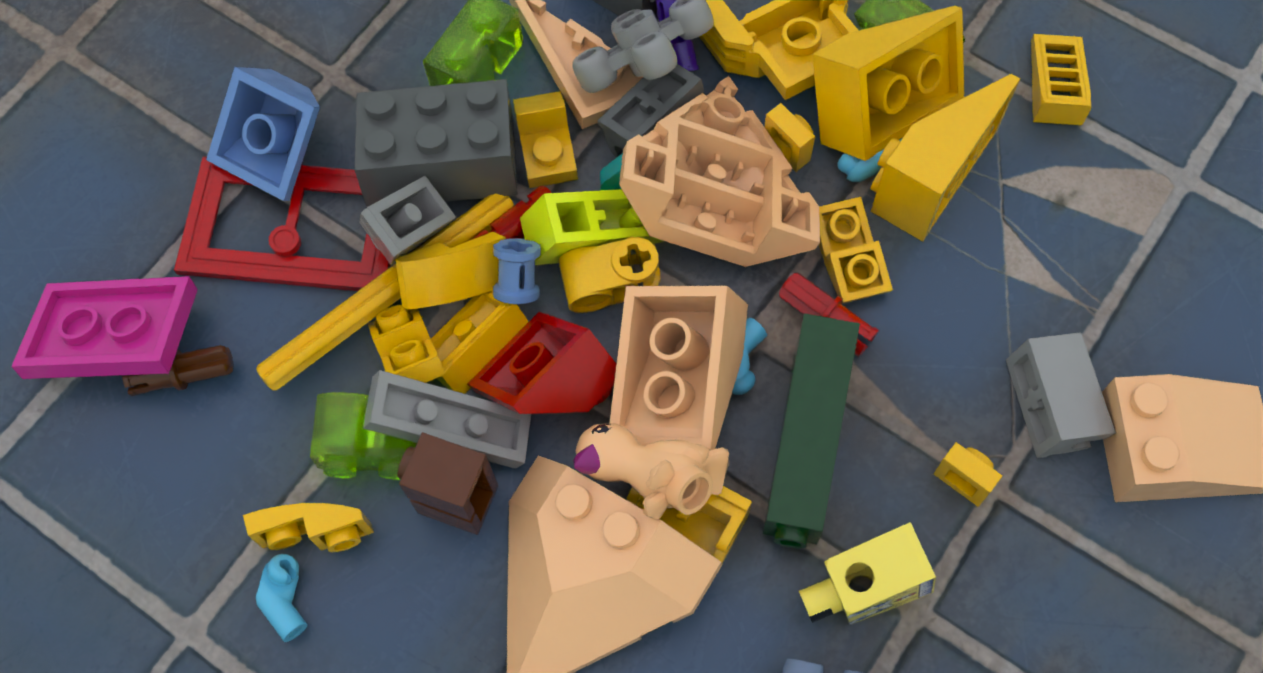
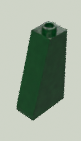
(810, 430)

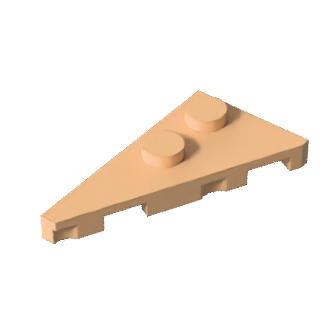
(558, 47)

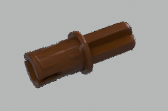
(186, 368)

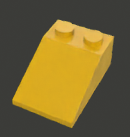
(887, 79)
(936, 157)

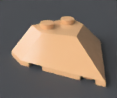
(718, 184)
(590, 572)

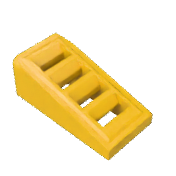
(1059, 108)

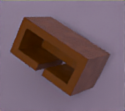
(448, 482)

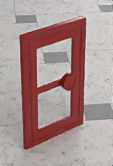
(199, 260)

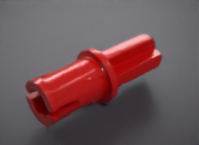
(812, 300)

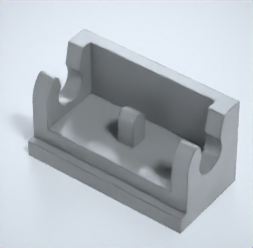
(1059, 394)

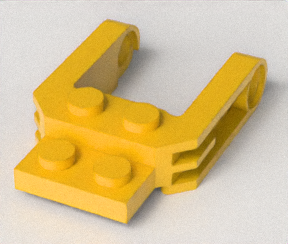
(777, 39)

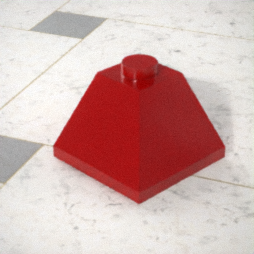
(548, 369)

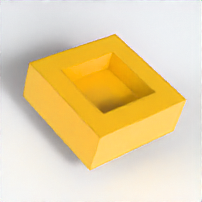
(791, 135)
(968, 473)

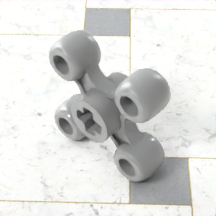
(642, 44)

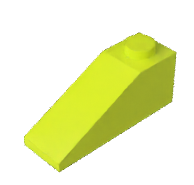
(580, 220)

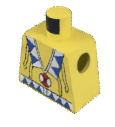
(892, 563)

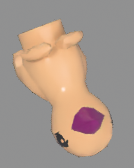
(663, 472)

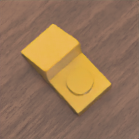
(545, 139)

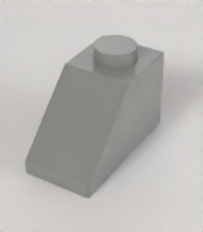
(406, 219)

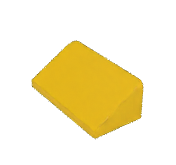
(475, 338)

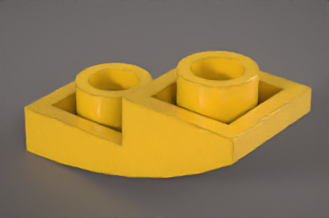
(850, 253)
(448, 274)
(405, 344)
(326, 524)

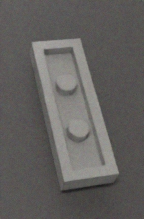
(410, 407)

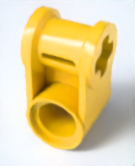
(599, 274)

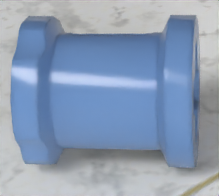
(516, 271)

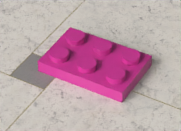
(106, 328)

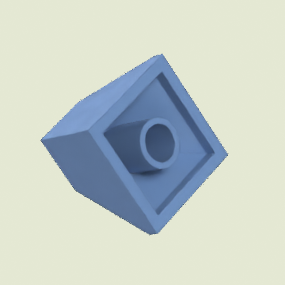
(264, 129)

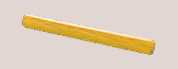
(369, 300)

